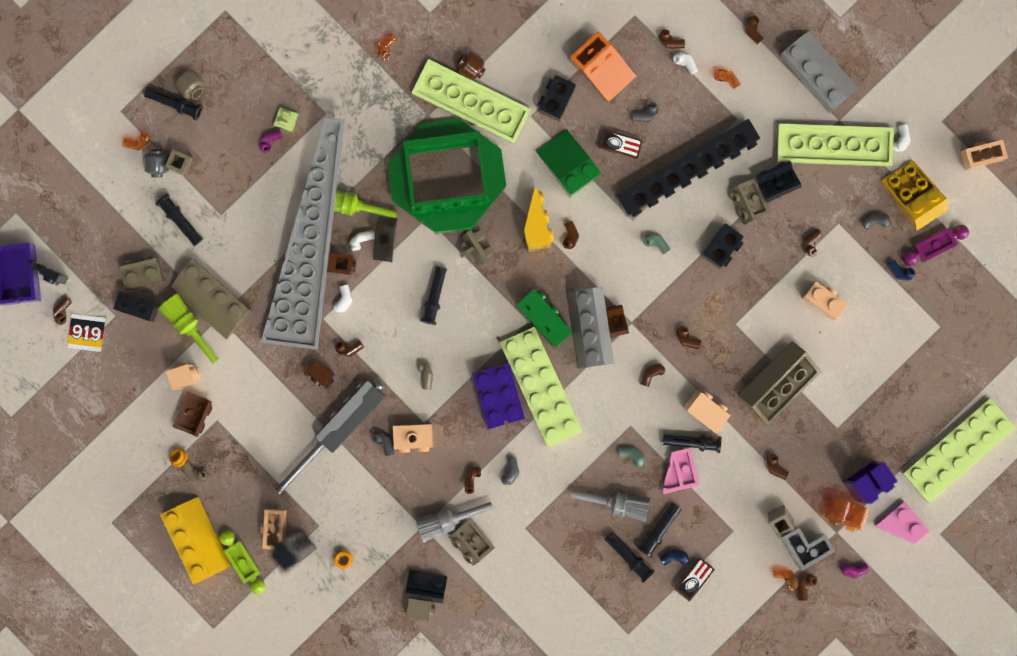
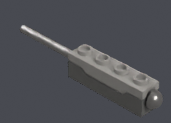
(341, 424)

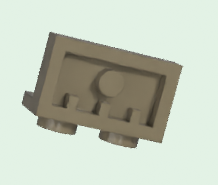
(749, 201)
(141, 273)
(471, 542)

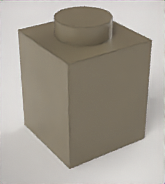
(179, 163)
(781, 521)
(420, 609)

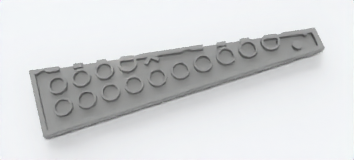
(300, 292)

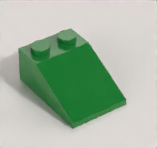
(569, 163)

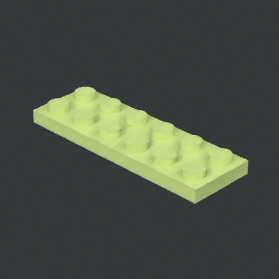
(471, 101)
(835, 145)
(541, 386)
(958, 450)

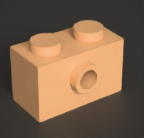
(984, 154)
(824, 300)
(183, 376)
(706, 411)
(413, 436)
(273, 527)

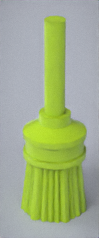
(348, 204)
(185, 323)

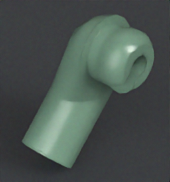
(656, 241)
(634, 454)

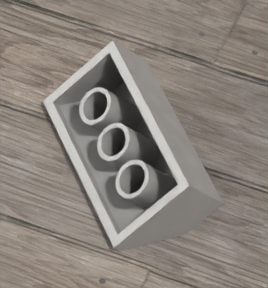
(818, 72)
(590, 327)

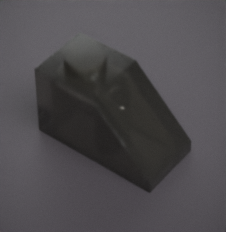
(385, 238)

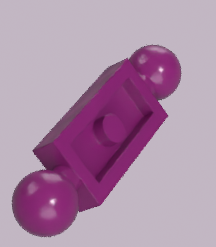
(935, 245)

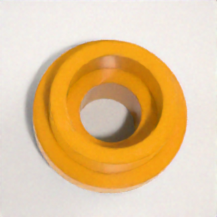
(178, 457)
(341, 565)

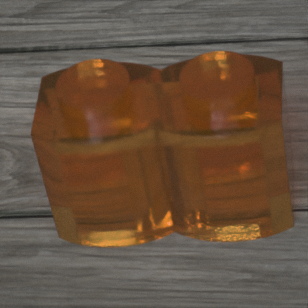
(846, 513)

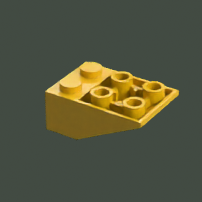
(915, 195)
(536, 230)

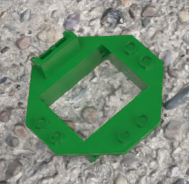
(451, 213)

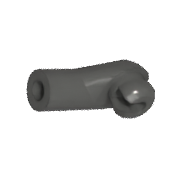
(647, 115)
(878, 218)
(385, 441)
(512, 473)

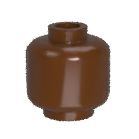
(471, 66)

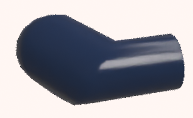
(901, 273)
(676, 555)

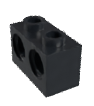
(560, 99)
(719, 243)
(136, 306)

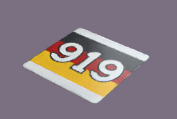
(86, 332)

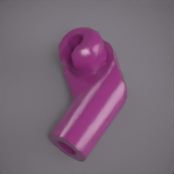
(268, 139)
(853, 572)

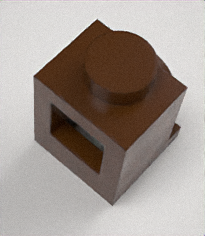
(334, 264)
(320, 374)

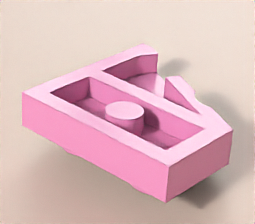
(680, 472)
(903, 523)

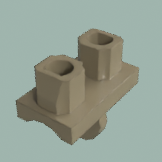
(473, 249)

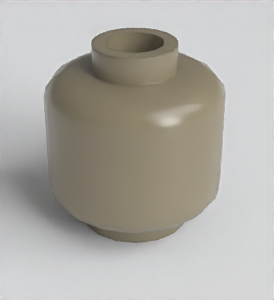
(189, 85)

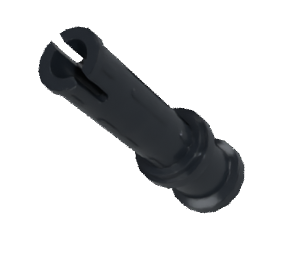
(182, 105)
(173, 212)
(432, 306)
(701, 442)
(654, 538)
(636, 563)

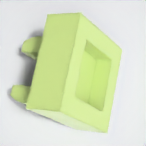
(286, 119)

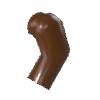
(751, 29)
(669, 42)
(572, 236)
(686, 340)
(348, 350)
(773, 467)
(804, 584)

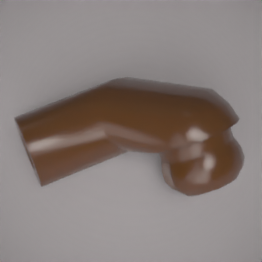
(809, 242)
(60, 311)
(651, 371)
(469, 480)

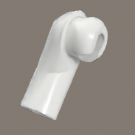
(685, 60)
(904, 139)
(360, 237)
(345, 300)

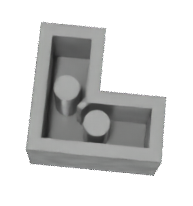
(804, 552)

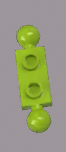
(242, 562)

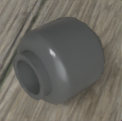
(155, 163)

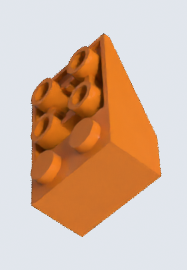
(602, 66)

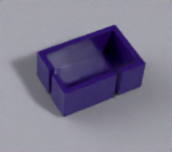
(17, 279)
(498, 396)
(870, 482)

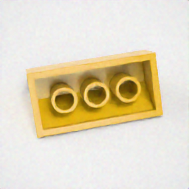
(195, 540)

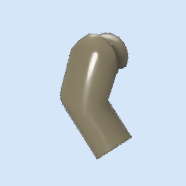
(428, 375)
(194, 475)

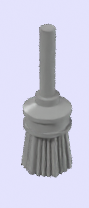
(620, 504)
(446, 521)

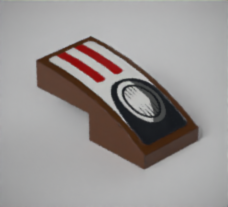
(620, 144)
(694, 579)

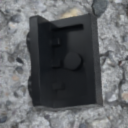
(778, 181)

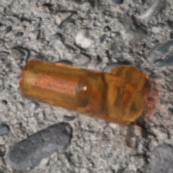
(384, 47)
(727, 76)
(138, 144)
(788, 576)

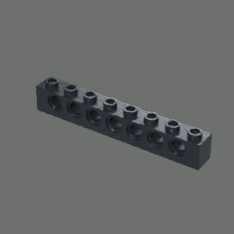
(744, 130)
(291, 550)

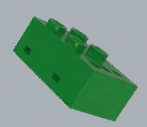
(544, 318)

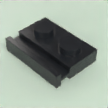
(49, 275)
(426, 586)

